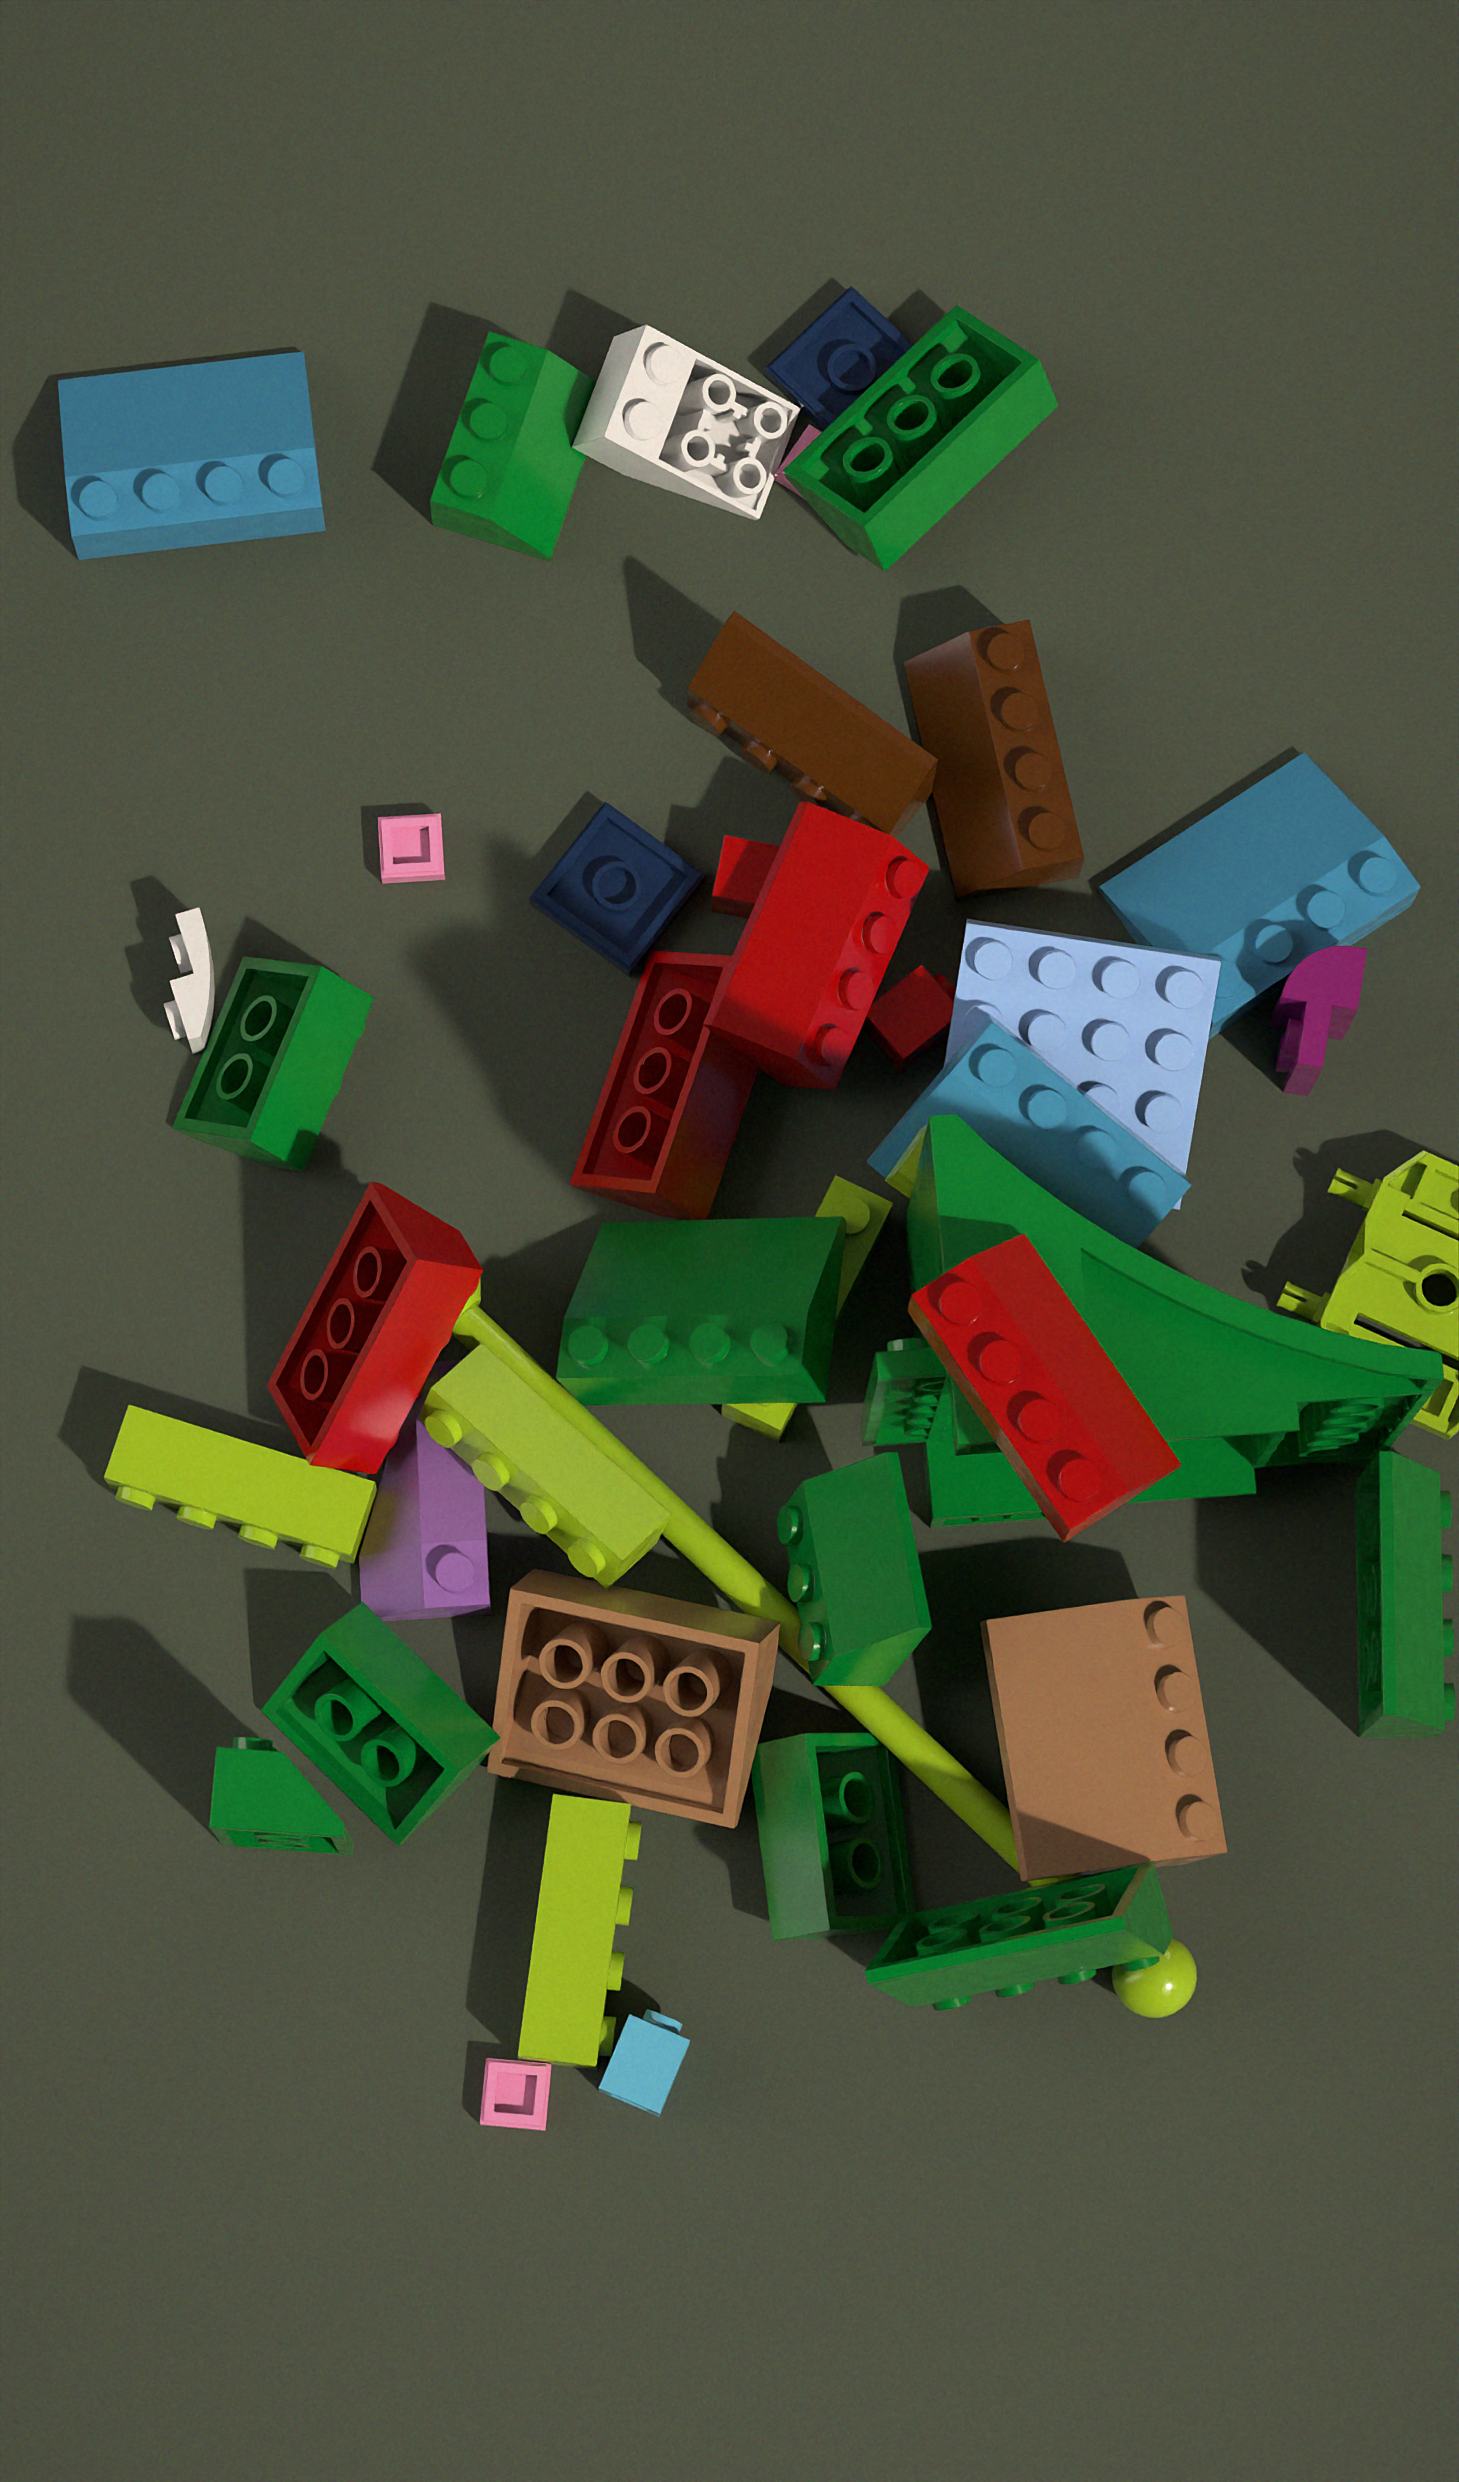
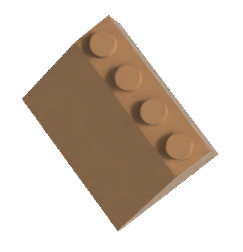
(631, 1696)
(1103, 1738)

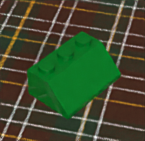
(512, 449)
(274, 1062)
(854, 1573)
(379, 1722)
(269, 1804)
(831, 1835)

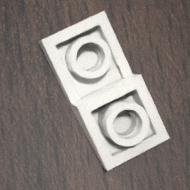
(194, 994)

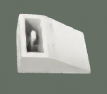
(685, 423)

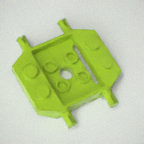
(1388, 1268)

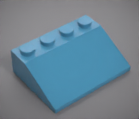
(190, 456)
(1265, 885)
(1047, 1133)

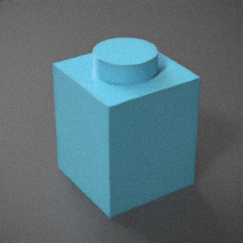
(645, 2062)

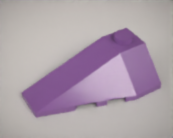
(426, 1529)

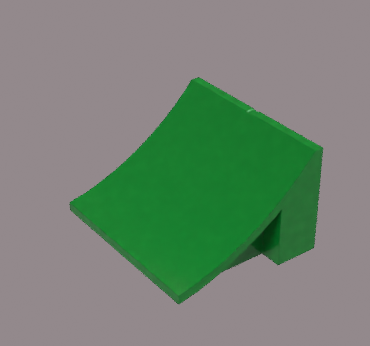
(1210, 1370)

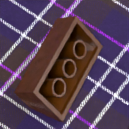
(808, 730)
(998, 763)

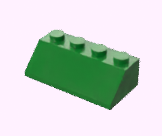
(922, 436)

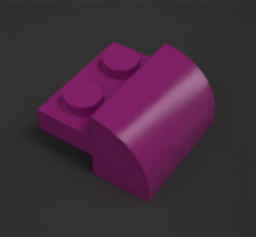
(1316, 1006)

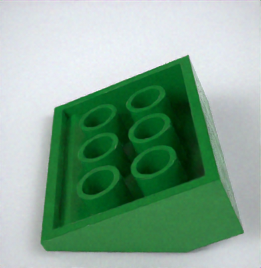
(705, 1312)
(1401, 1600)
(1025, 1938)

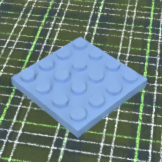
(1104, 1013)

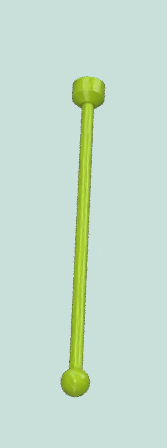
(1146, 1992)

